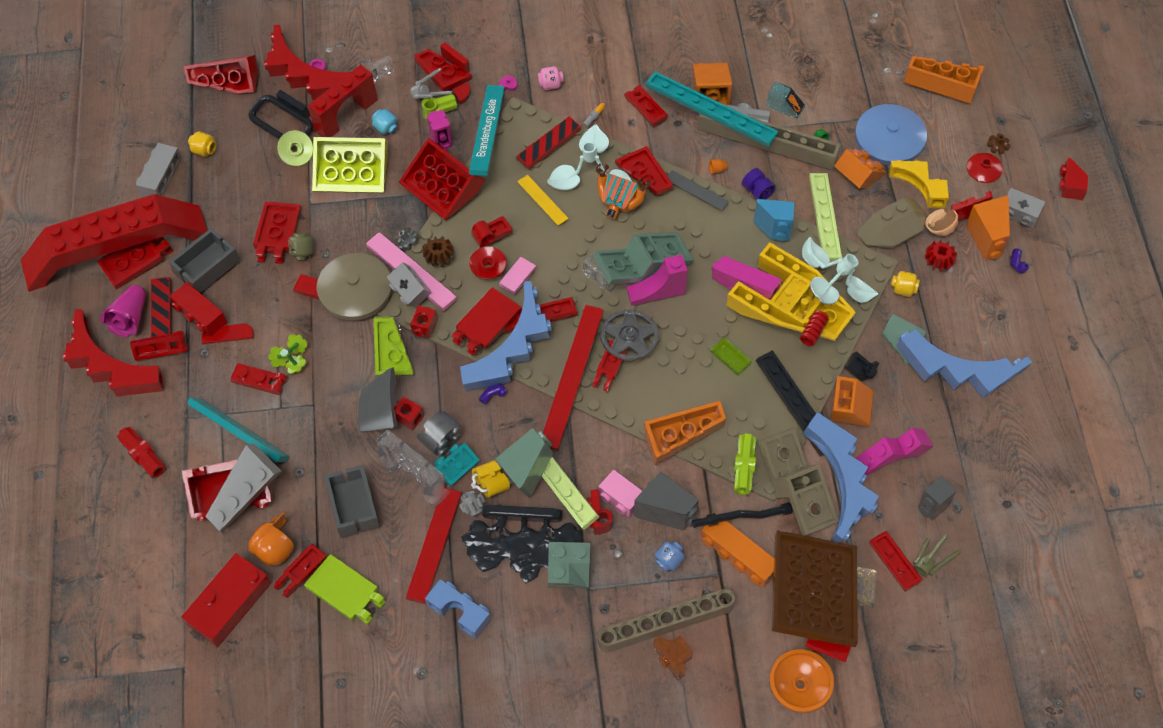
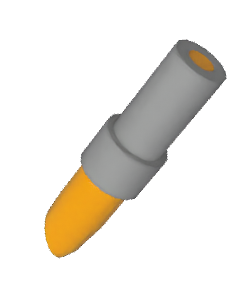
(593, 115)

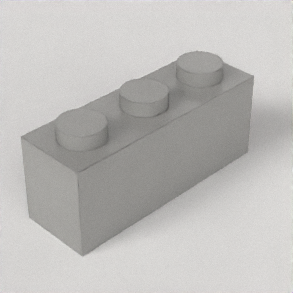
(158, 170)

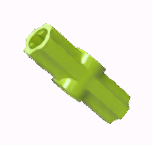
(745, 464)

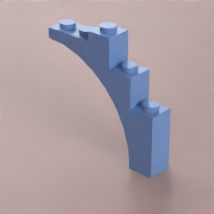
(497, 366)
(850, 473)

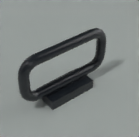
(287, 104)

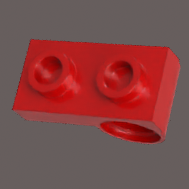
(487, 233)
(599, 528)

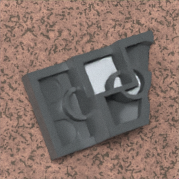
(378, 403)

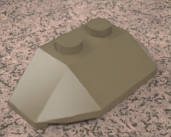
(893, 224)

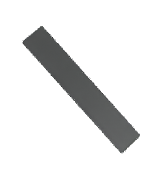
(697, 190)

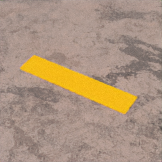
(542, 200)

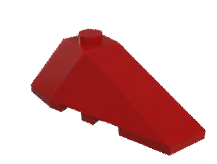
(232, 74)

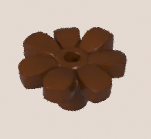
(998, 143)

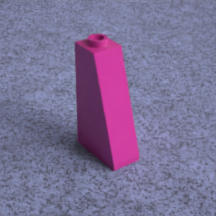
(730, 271)

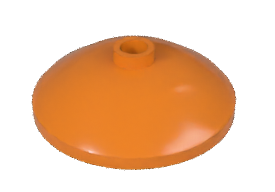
(807, 669)

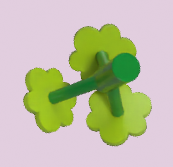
(281, 355)

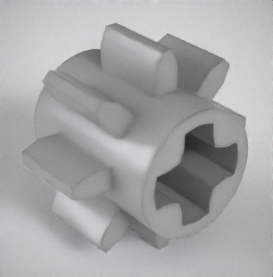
(471, 503)

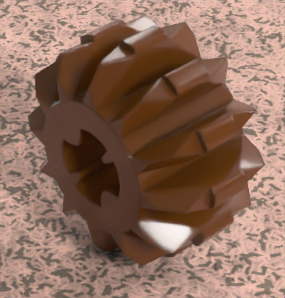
(438, 251)

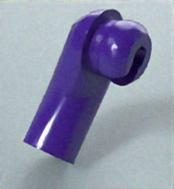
(1016, 263)
(492, 390)

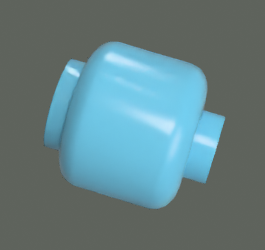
(384, 121)

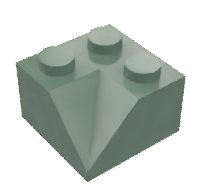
(568, 565)

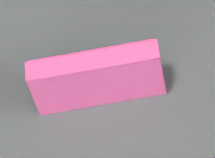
(517, 275)

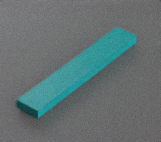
(237, 429)

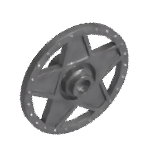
(629, 335)

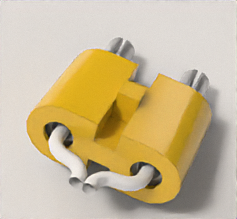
(490, 478)

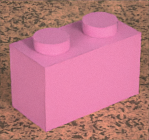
(619, 493)

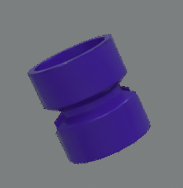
(758, 184)

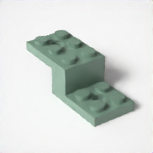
(640, 257)

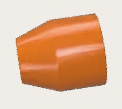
(717, 166)

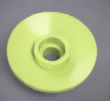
(301, 142)

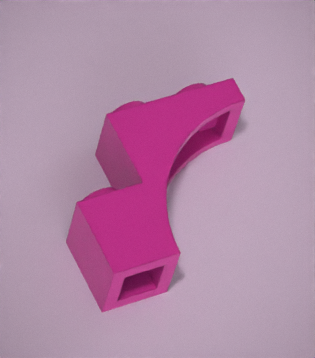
(889, 450)

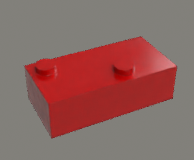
(226, 600)

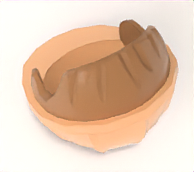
(942, 222)

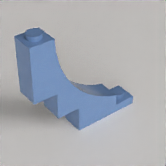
(983, 375)

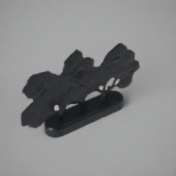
(526, 548)

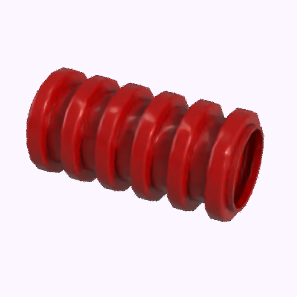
(814, 328)

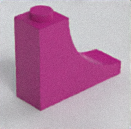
(665, 283)

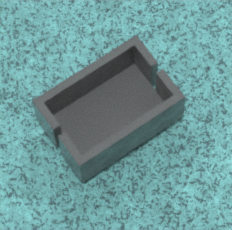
(204, 260)
(351, 501)

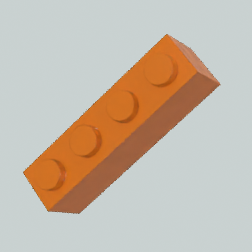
(740, 551)

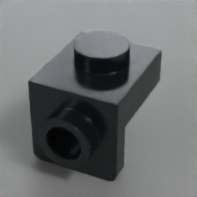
(861, 367)

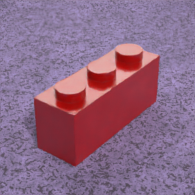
(198, 309)

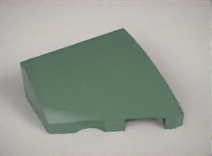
(895, 328)

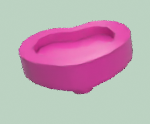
(508, 82)

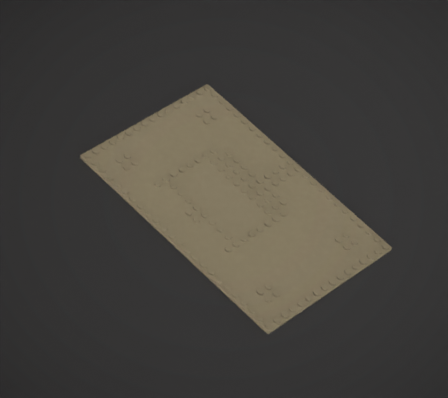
(681, 367)

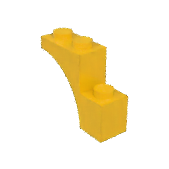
(916, 172)

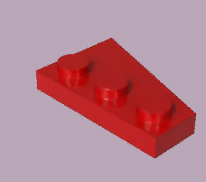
(448, 77)
(643, 164)

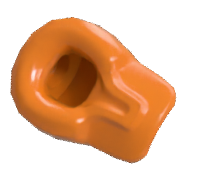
(270, 543)

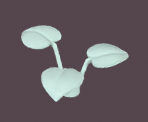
(590, 144)
(827, 294)

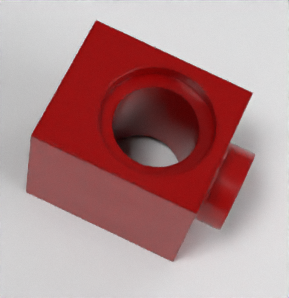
(421, 315)
(413, 418)

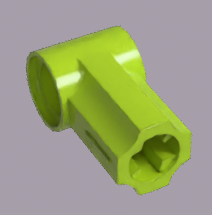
(444, 103)

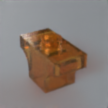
(673, 654)

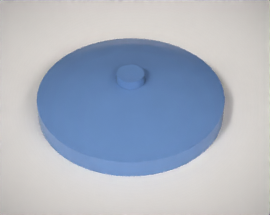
(891, 133)

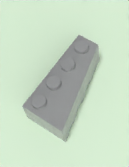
(244, 484)

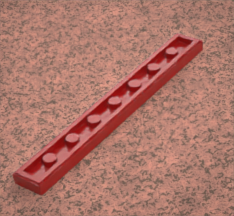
(572, 375)

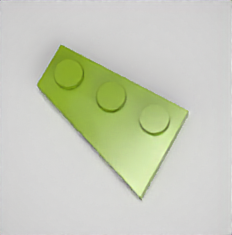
(390, 348)

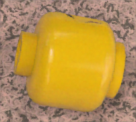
(202, 144)
(905, 283)

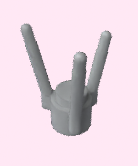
(422, 91)

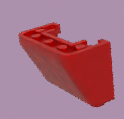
(205, 483)

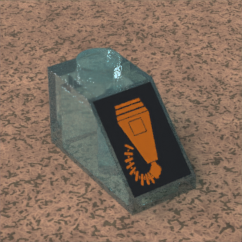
(784, 100)

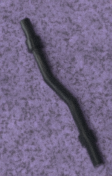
(713, 519)

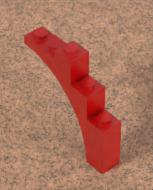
(298, 73)
(122, 377)

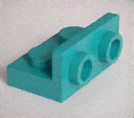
(456, 462)

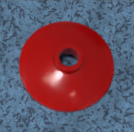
(984, 173)
(487, 256)

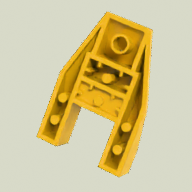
(794, 300)

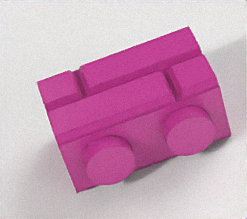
(440, 128)

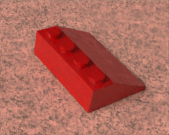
(440, 179)

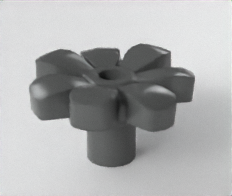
(407, 239)

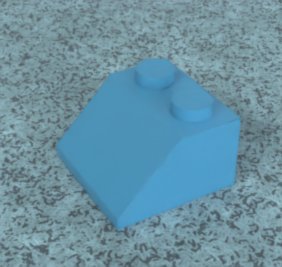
(775, 218)

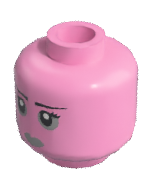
(550, 78)

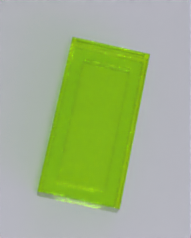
(730, 356)

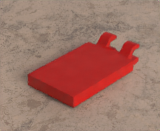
(274, 230)
(132, 261)
(486, 321)

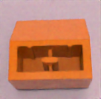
(860, 168)
(851, 402)

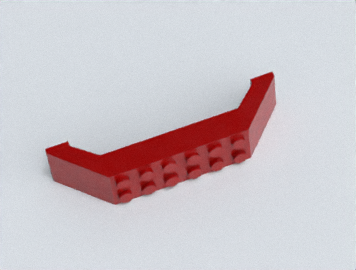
(108, 232)

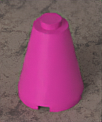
(125, 312)

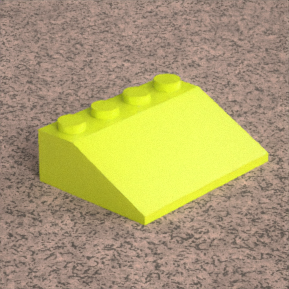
(349, 164)

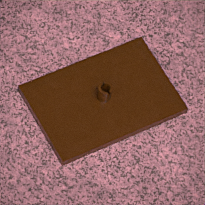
(815, 589)

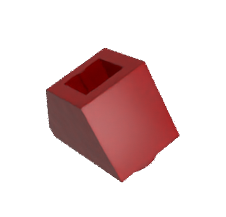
(1074, 181)

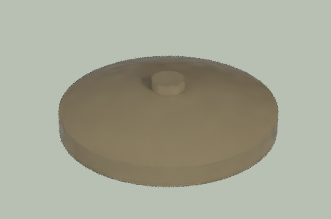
(354, 286)

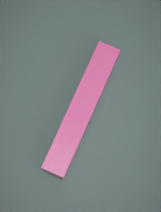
(394, 257)

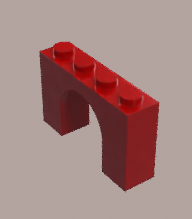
(324, 109)

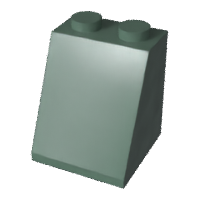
(527, 460)

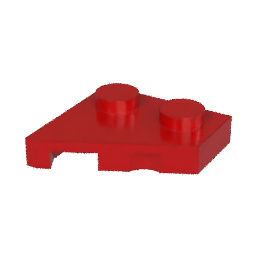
(964, 208)

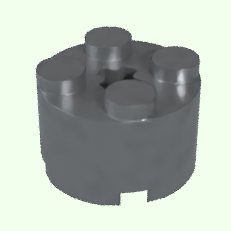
(440, 433)

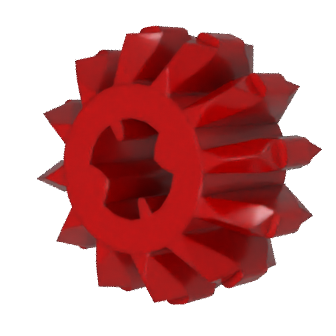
(940, 255)

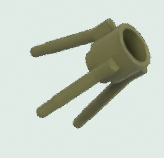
(925, 564)

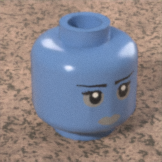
(669, 556)

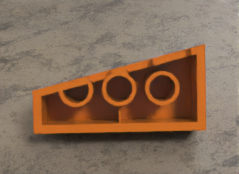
(944, 78)
(681, 429)

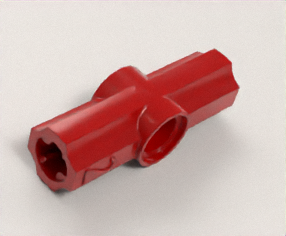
(141, 452)

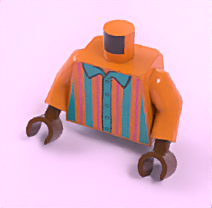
(619, 193)

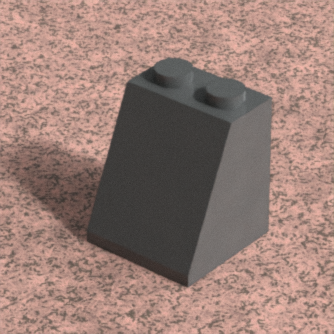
(666, 504)

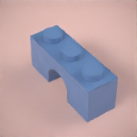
(445, 597)

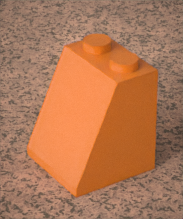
(713, 81)
(990, 226)

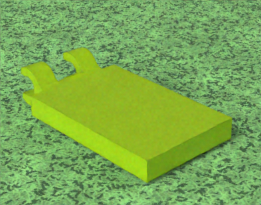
(344, 589)

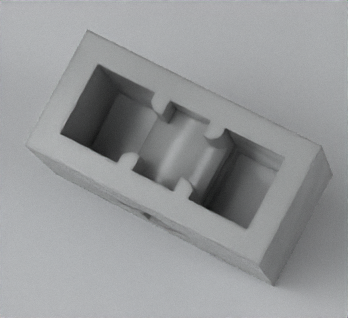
(1024, 207)
(408, 285)

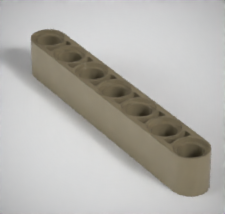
(674, 613)

